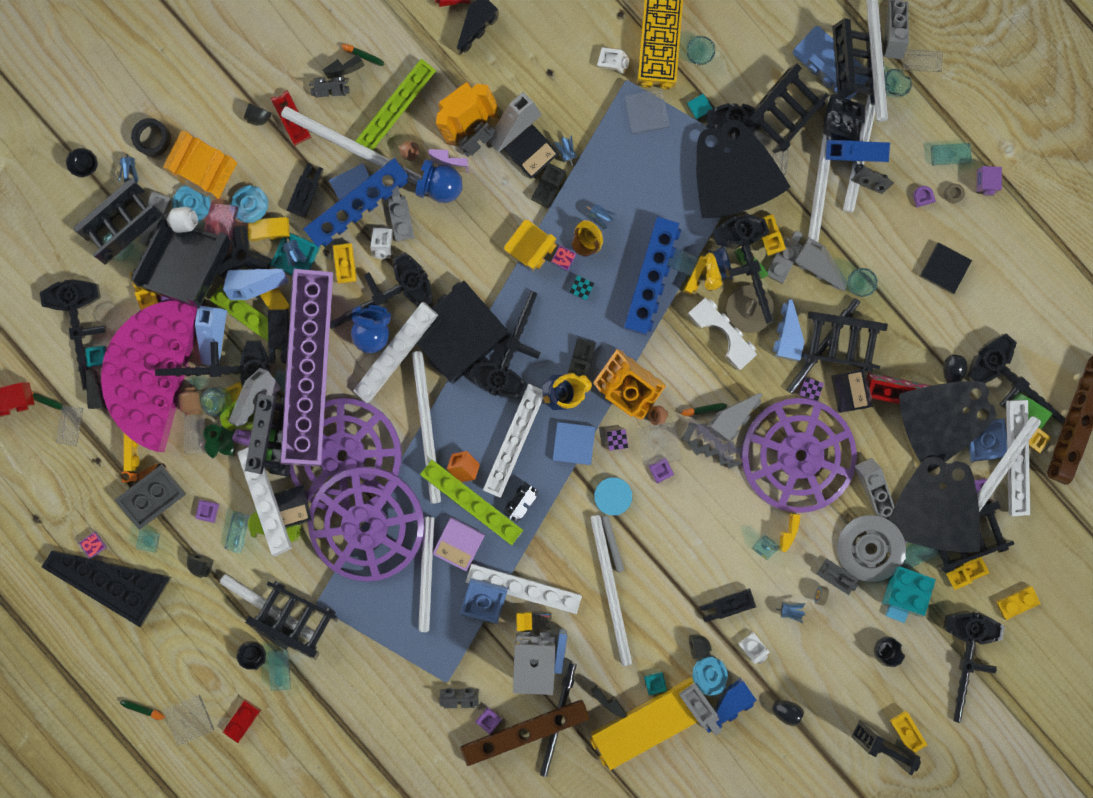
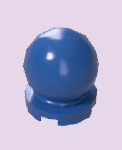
(440, 183)
(370, 328)

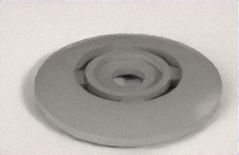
(881, 533)

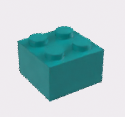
(909, 591)

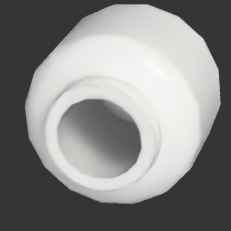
(182, 219)

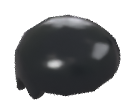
(81, 162)
(888, 652)
(251, 655)

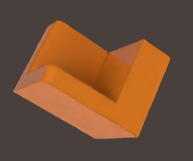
(463, 466)

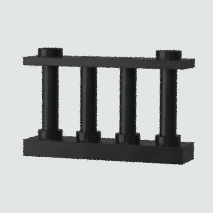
(844, 60)
(767, 104)
(110, 209)
(837, 323)
(260, 438)
(1001, 545)
(292, 639)
(875, 744)

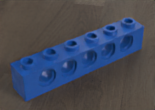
(315, 228)
(661, 228)

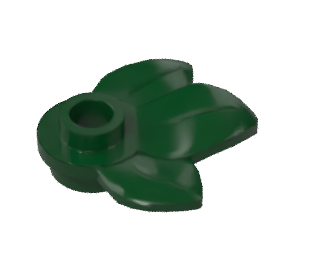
(221, 443)

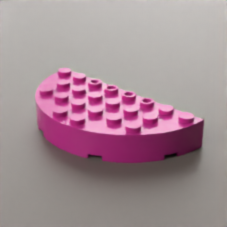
(133, 395)

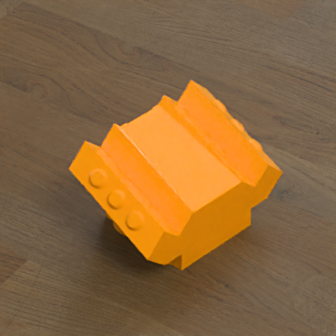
(463, 110)
(199, 165)
(629, 385)

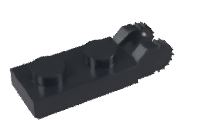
(304, 192)
(278, 334)
(729, 605)

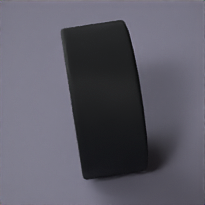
(143, 124)

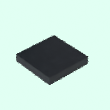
(945, 268)

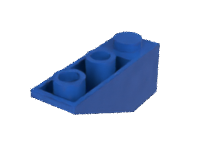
(857, 151)
(732, 701)

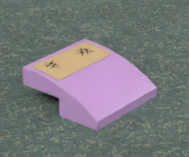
(442, 157)
(458, 544)

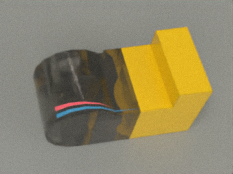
(533, 620)

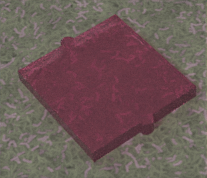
(221, 219)

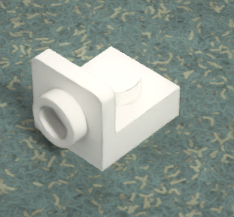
(613, 60)
(381, 243)
(754, 648)

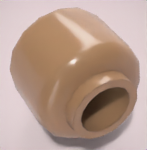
(190, 401)

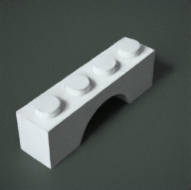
(739, 351)

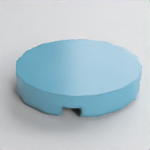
(190, 198)
(251, 203)
(613, 496)
(710, 675)

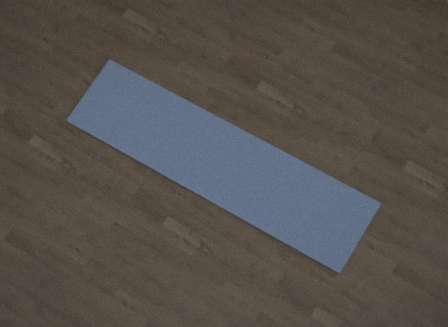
(638, 181)

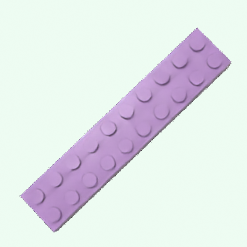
(306, 368)

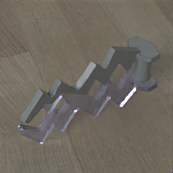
(720, 448)

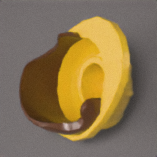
(587, 238)

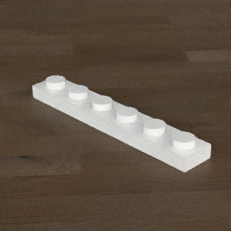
(395, 352)
(514, 441)
(1019, 471)
(266, 508)
(527, 589)

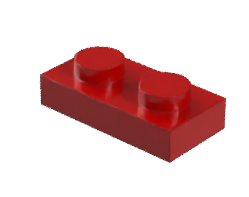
(241, 721)

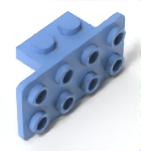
(817, 54)

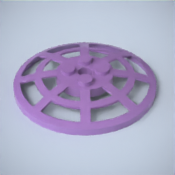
(355, 450)
(787, 450)
(374, 516)

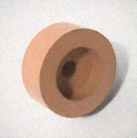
(409, 150)
(657, 415)

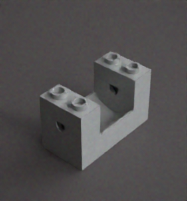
(534, 663)

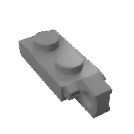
(162, 203)
(400, 216)
(784, 260)
(700, 708)

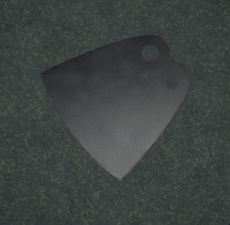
(735, 179)
(937, 420)
(937, 516)

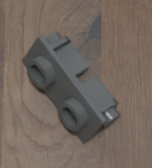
(337, 85)
(470, 142)
(872, 180)
(838, 577)
(450, 697)

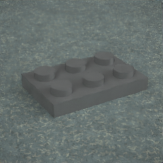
(150, 496)

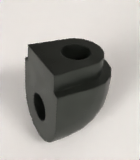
(256, 115)
(199, 565)
(699, 646)

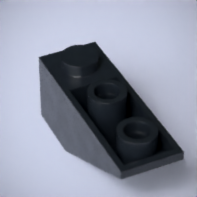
(478, 18)

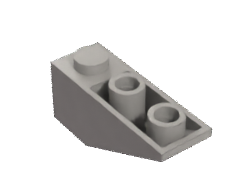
(896, 30)
(514, 121)
(820, 262)
(259, 383)
(727, 421)
(875, 487)

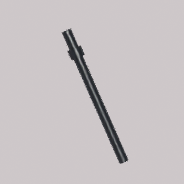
(822, 347)
(567, 683)

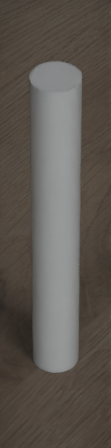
(612, 543)

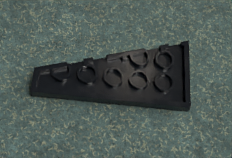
(120, 588)

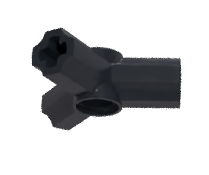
(241, 243)

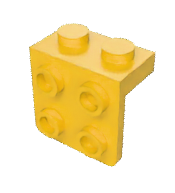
(530, 245)

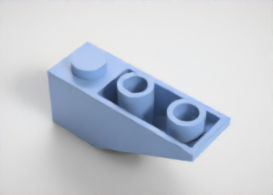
(251, 283)
(209, 328)
(790, 338)

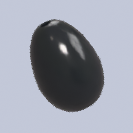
(954, 368)
(788, 712)

